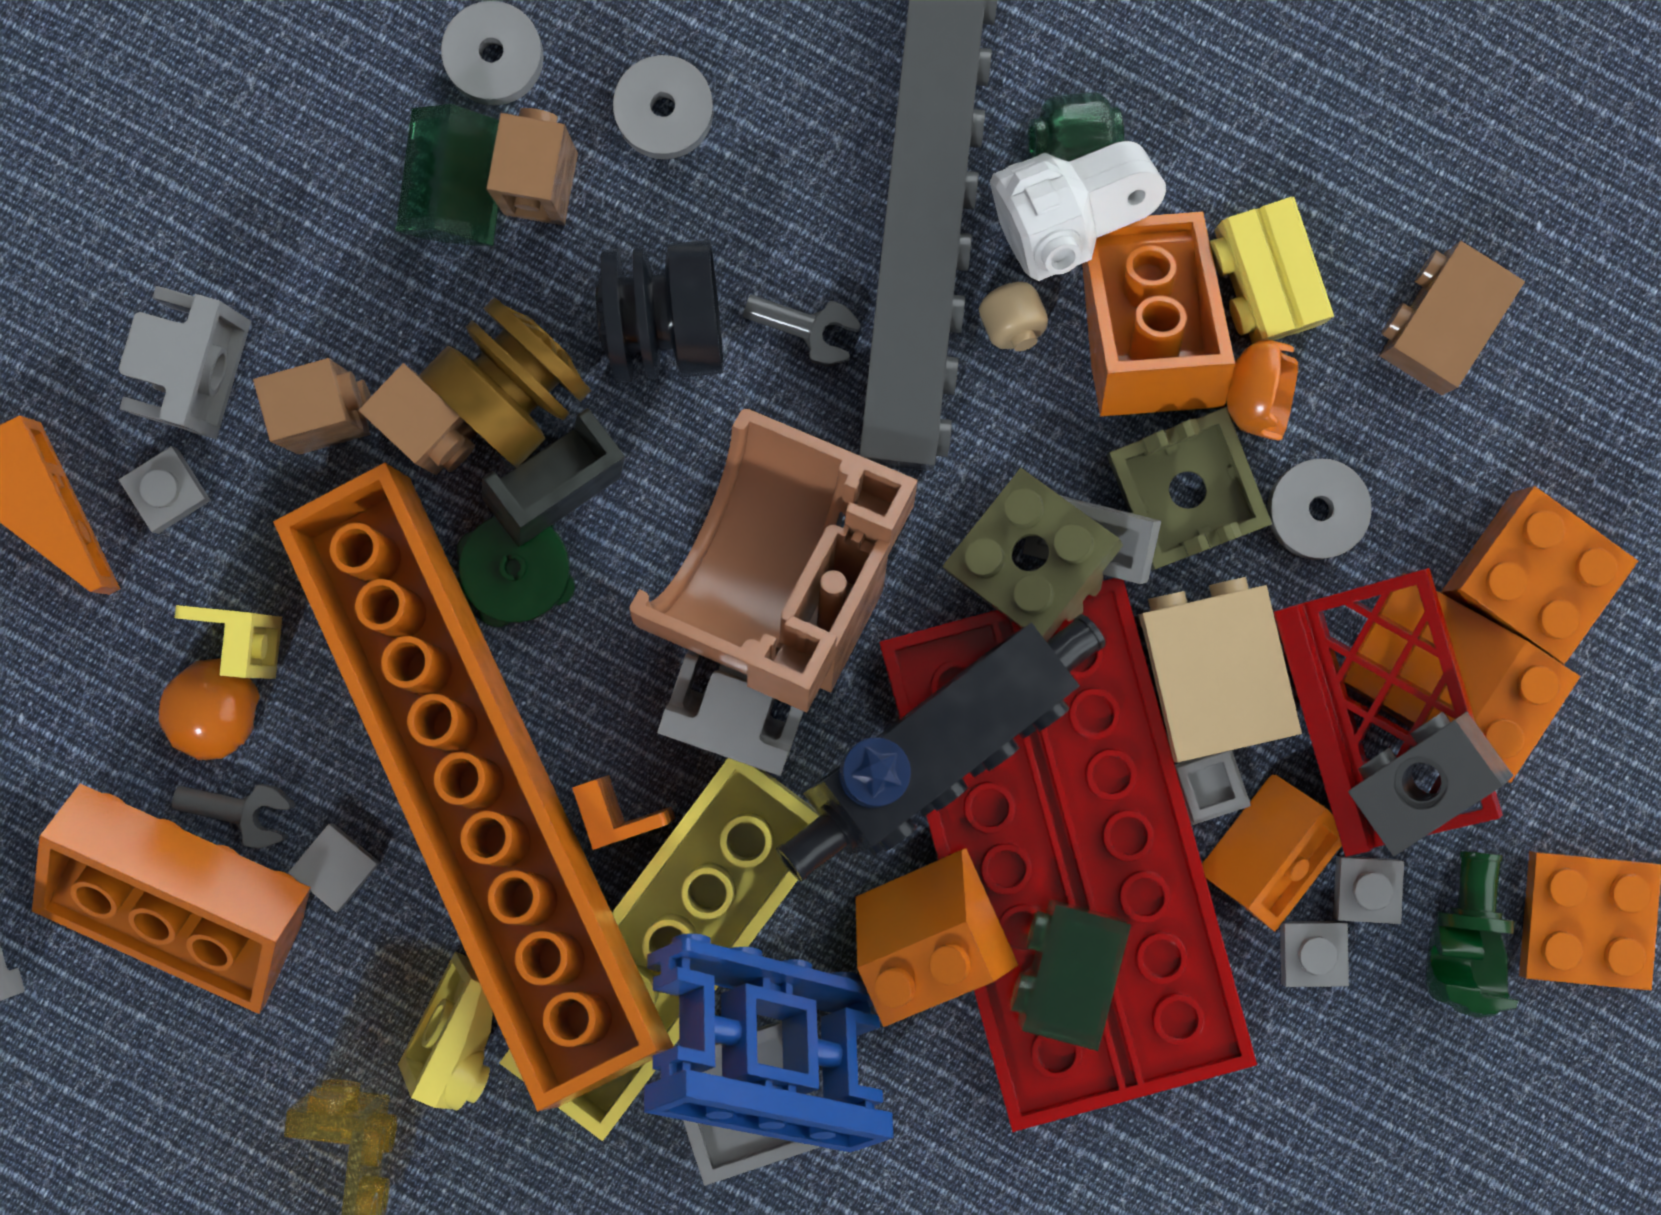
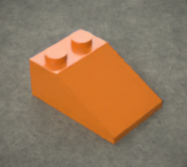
(1157, 318)
(1506, 678)

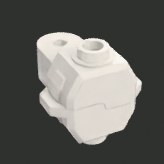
(1061, 207)

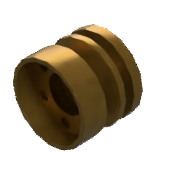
(506, 381)

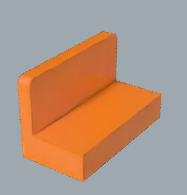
(604, 817)
(1273, 851)

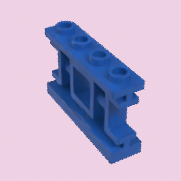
(753, 1094)

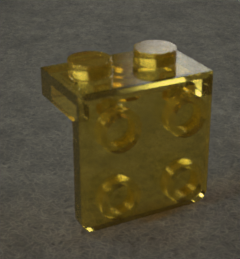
(355, 1118)

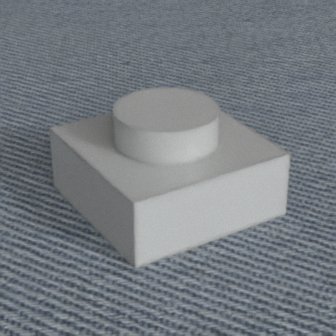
(164, 490)
(1368, 889)
(1314, 953)

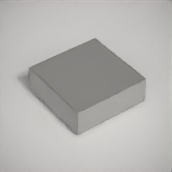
(1211, 786)
(334, 867)

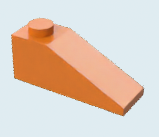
(43, 508)

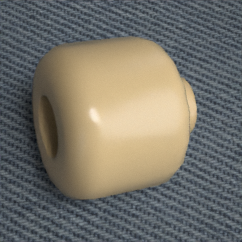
(1013, 316)

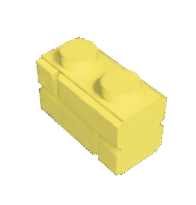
(1271, 272)

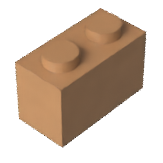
(532, 166)
(1450, 317)
(312, 406)
(419, 422)

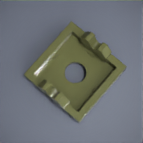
(1214, 454)
(1055, 591)

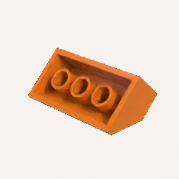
(167, 897)

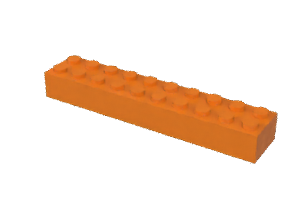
(472, 788)

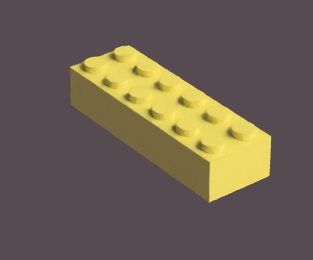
(707, 879)

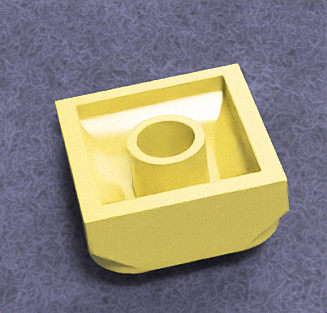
(448, 1046)

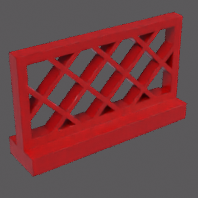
(1330, 710)

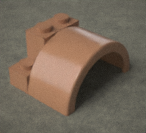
(772, 570)

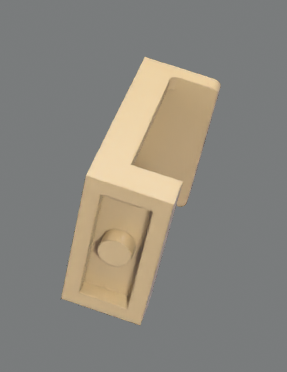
(1219, 670)

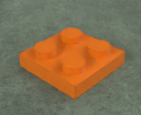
(1590, 920)

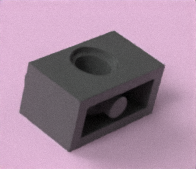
(1405, 813)

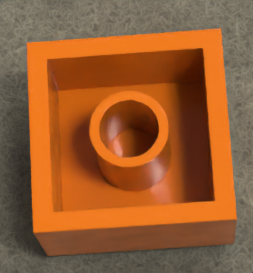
(1540, 573)

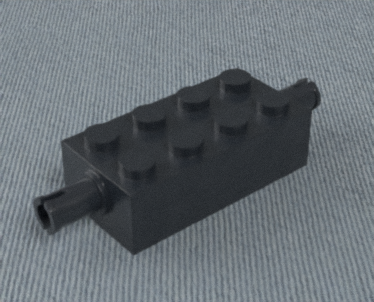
(950, 734)

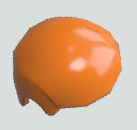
(1263, 389)
(207, 711)

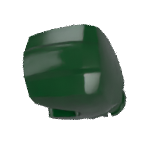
(1466, 946)

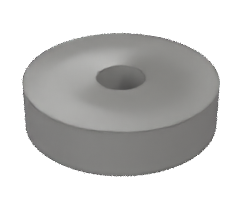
(487, 25)
(657, 79)
(1347, 504)

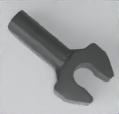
(806, 326)
(239, 811)

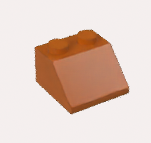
(928, 938)

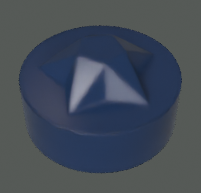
(875, 772)

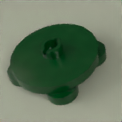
(510, 580)

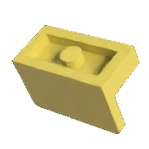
(248, 641)

